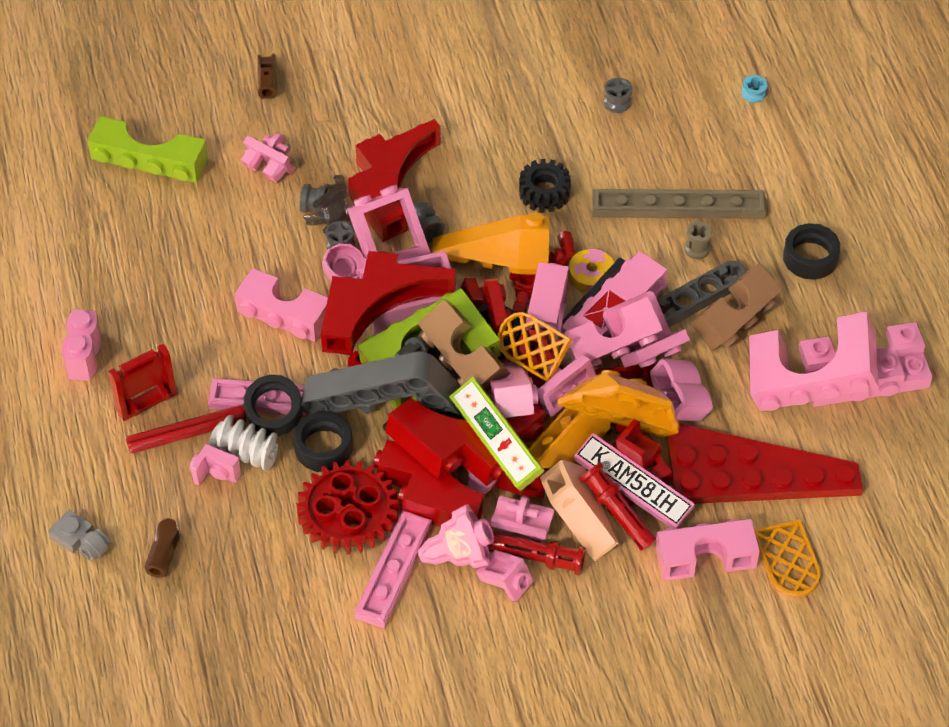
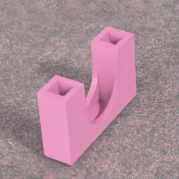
(849, 372)

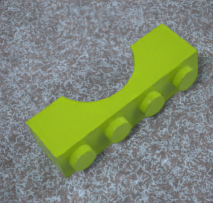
(178, 158)

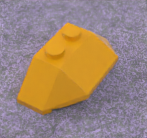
(623, 400)
(564, 436)

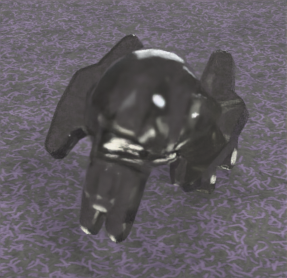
(332, 205)

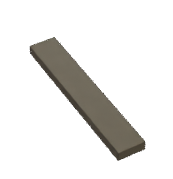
(678, 203)

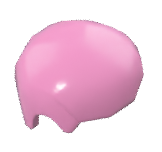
(343, 261)

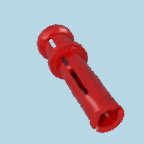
(609, 495)
(551, 559)

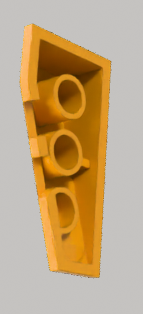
(510, 242)

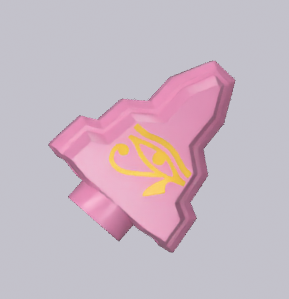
(460, 541)

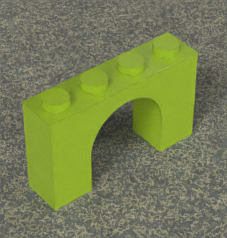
(393, 339)

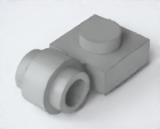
(75, 533)

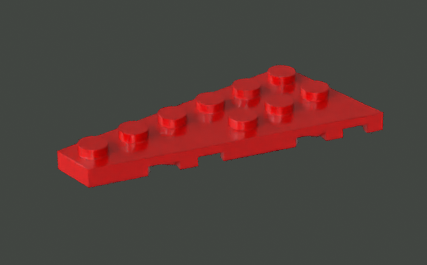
(737, 469)

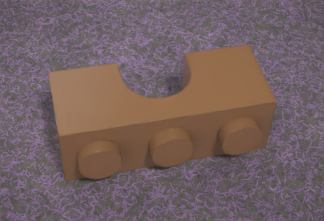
(753, 293)
(444, 329)

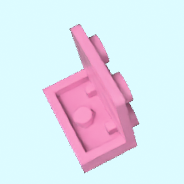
(667, 343)

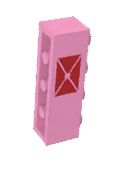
(633, 279)

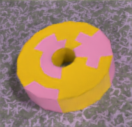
(588, 260)

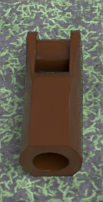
(266, 77)
(162, 548)

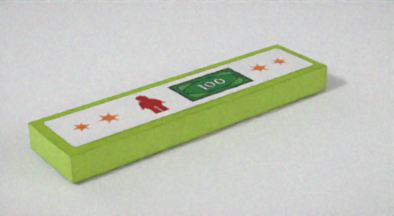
(496, 434)

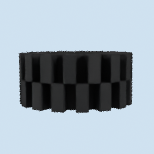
(544, 197)

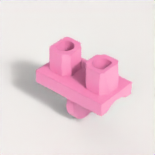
(277, 162)
(522, 518)

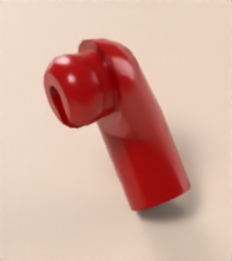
(566, 251)

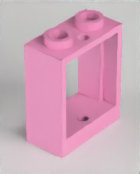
(387, 196)
(549, 297)

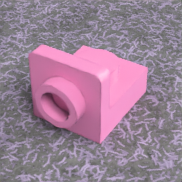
(217, 462)
(507, 573)

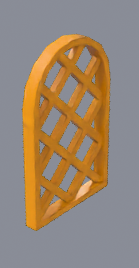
(558, 356)
(791, 565)

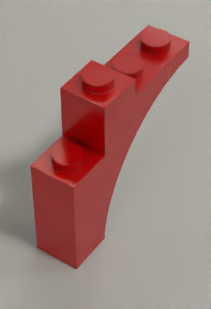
(386, 165)
(385, 285)
(446, 442)
(420, 490)

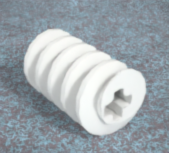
(245, 443)

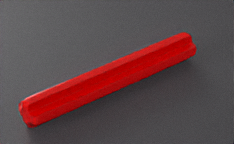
(182, 429)

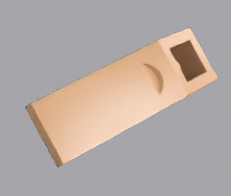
(579, 508)

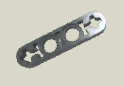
(694, 292)

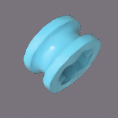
(754, 95)

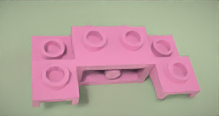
(900, 366)

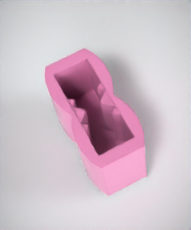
(81, 345)
(682, 385)

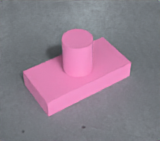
(563, 382)

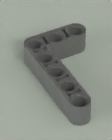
(382, 381)

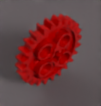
(347, 507)

